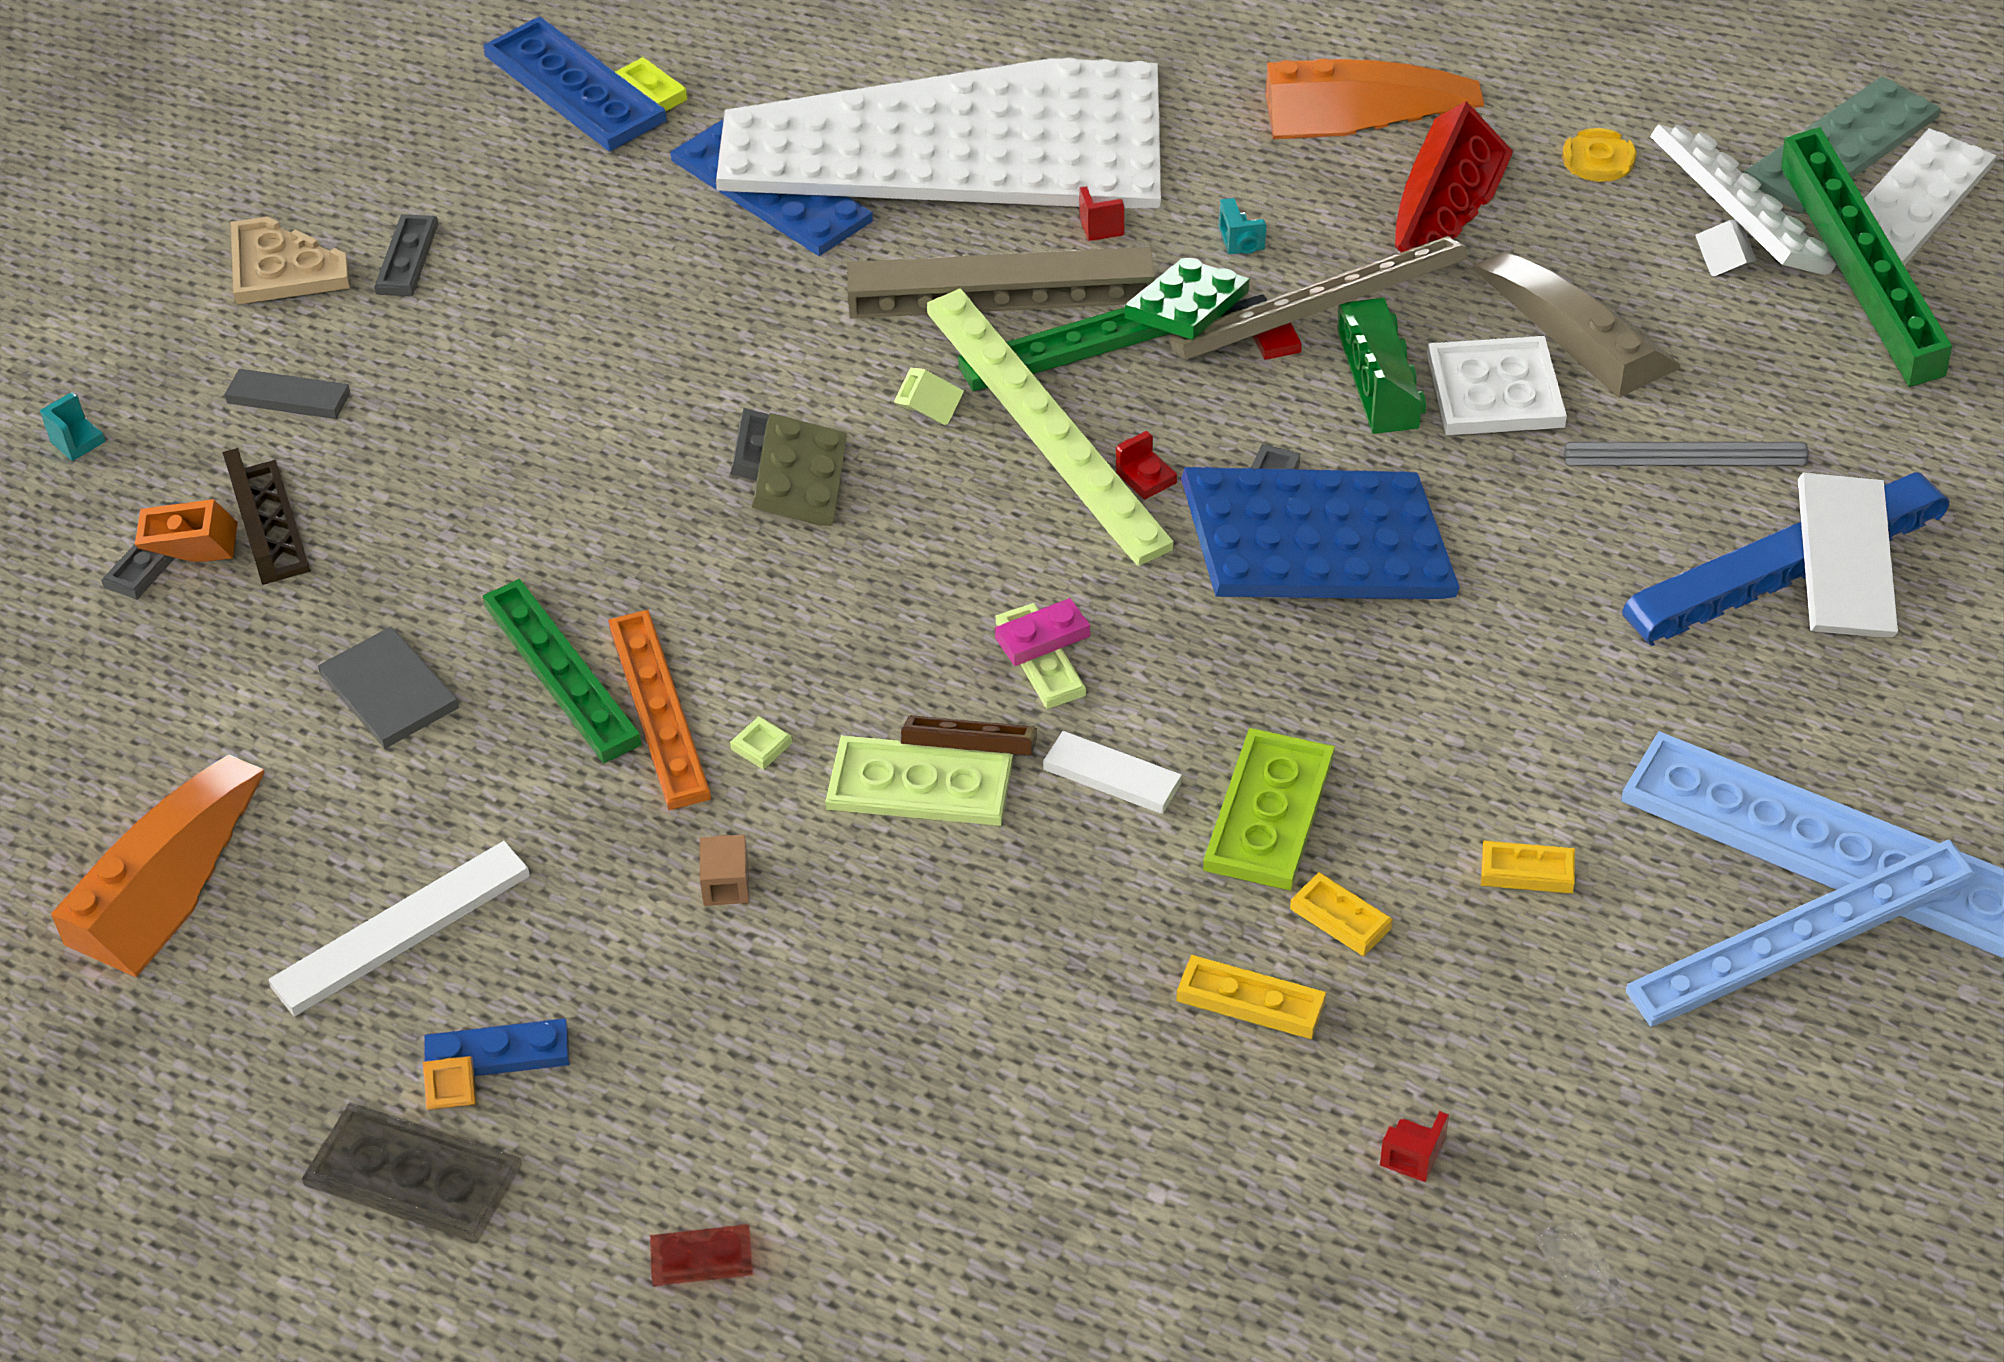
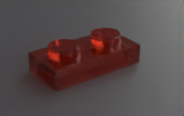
(701, 1255)

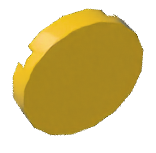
(1607, 163)

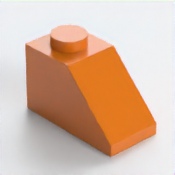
(188, 531)

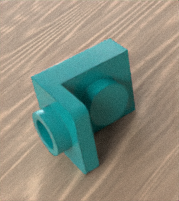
(1237, 232)

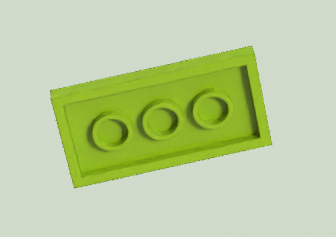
(1269, 809)

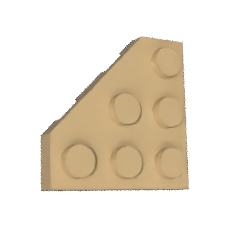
(281, 263)

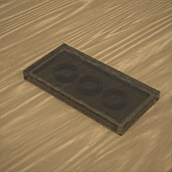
(412, 1172)

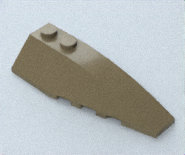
(1579, 324)

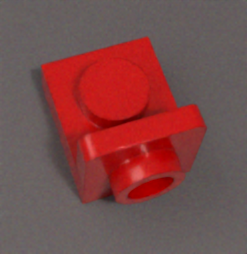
(1142, 467)

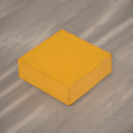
(449, 1083)

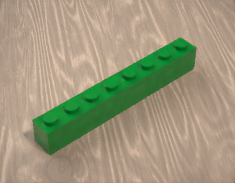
(1866, 257)

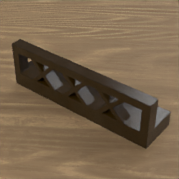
(252, 518)

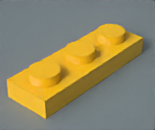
(1251, 996)

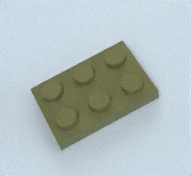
(799, 470)

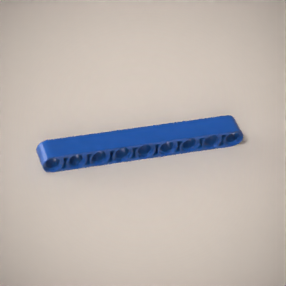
(1761, 567)

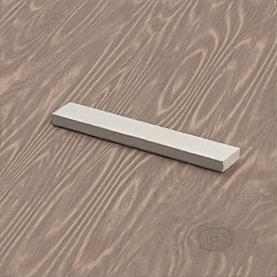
(398, 928)

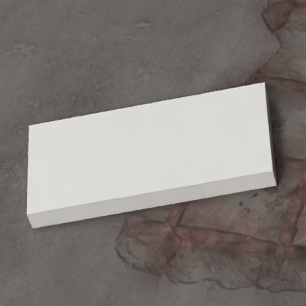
(1847, 555)

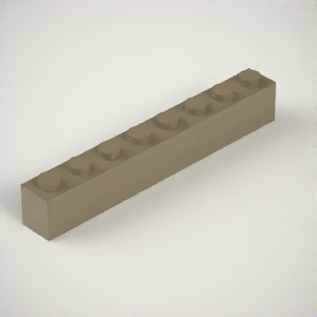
(1000, 281)

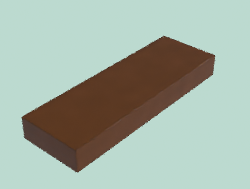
(969, 735)

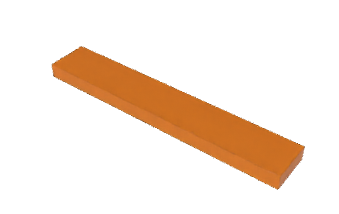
(659, 710)

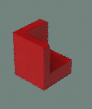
(1101, 219)
(1413, 1147)

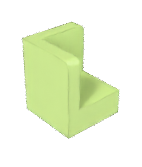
(929, 395)

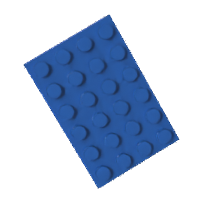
(1318, 534)

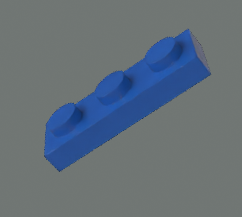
(504, 1047)

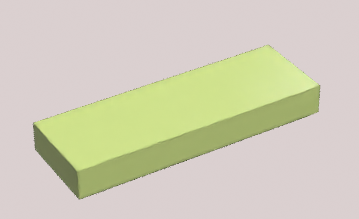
(1050, 673)

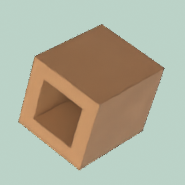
(724, 870)

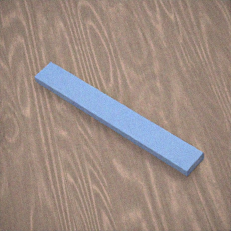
(1800, 933)

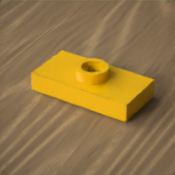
(1528, 867)
(1341, 914)

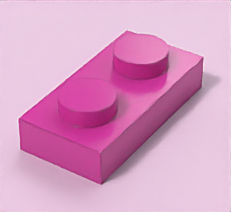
(1042, 632)

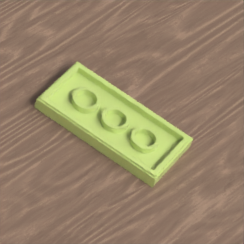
(919, 781)

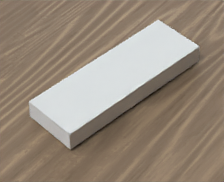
(1112, 772)

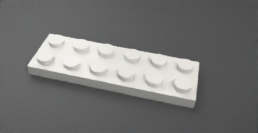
(1925, 189)
(1743, 200)

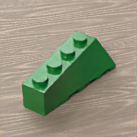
(1380, 366)

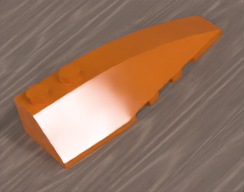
(1353, 94)
(156, 870)

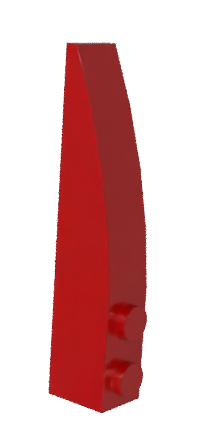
(1450, 178)

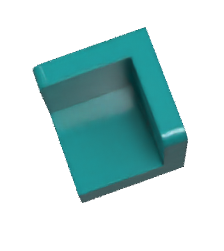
(69, 427)

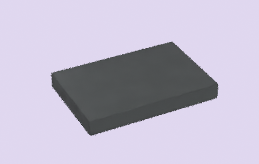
(388, 687)

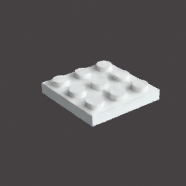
(1496, 385)

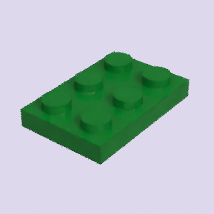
(1187, 298)

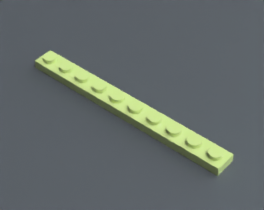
(1050, 428)

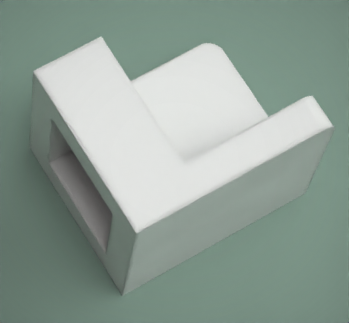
(1725, 247)

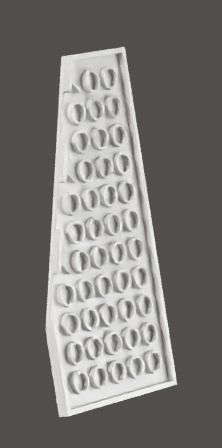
(964, 137)

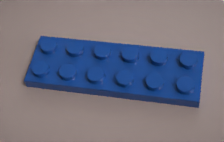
(575, 83)
(810, 220)

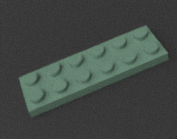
(1859, 132)

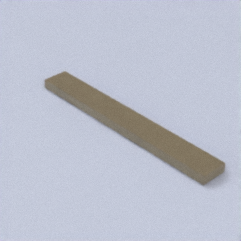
(1321, 296)

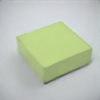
(761, 742)

